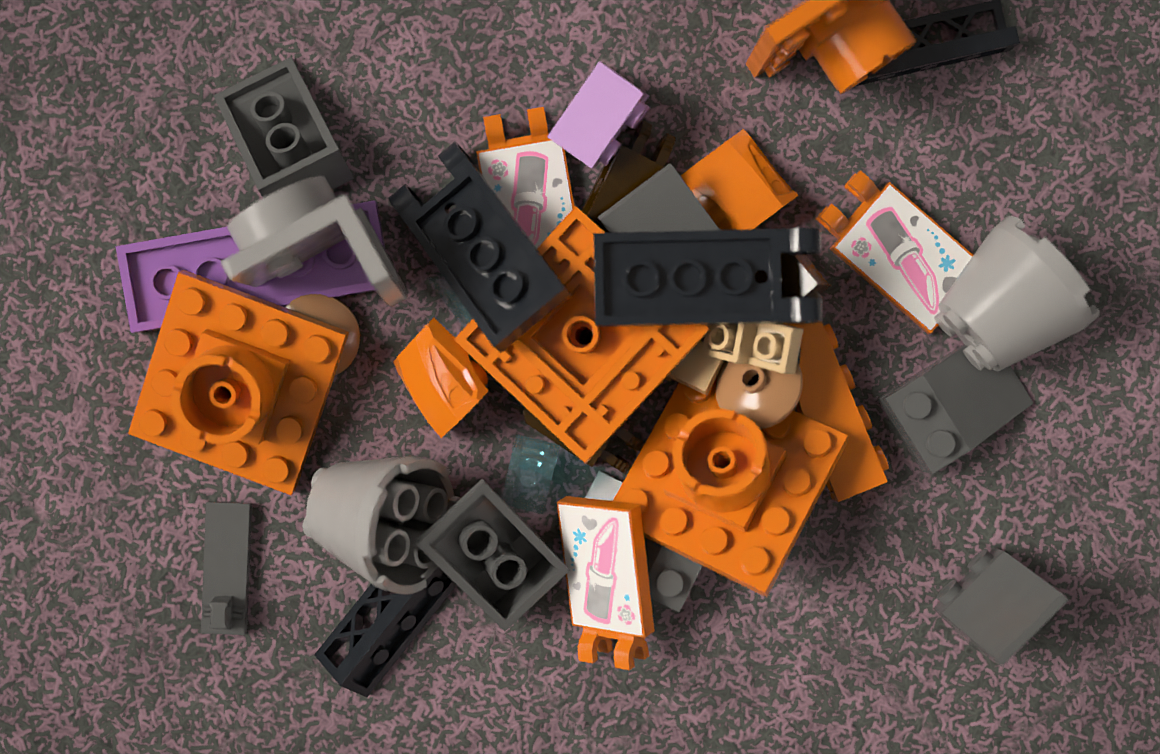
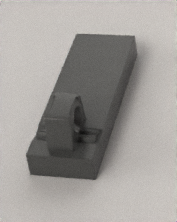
(226, 568)

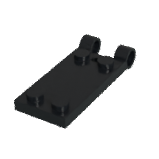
(482, 252)
(699, 277)

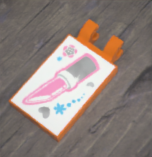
(528, 175)
(896, 249)
(607, 577)

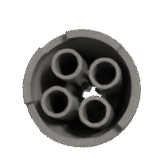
(1014, 299)
(375, 513)

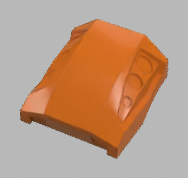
(738, 184)
(440, 377)

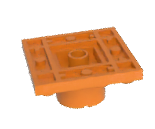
(842, 35)
(237, 382)
(576, 387)
(727, 488)

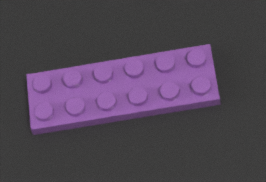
(152, 266)

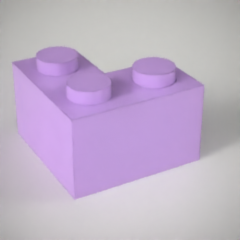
(598, 115)

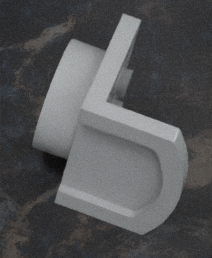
(299, 224)

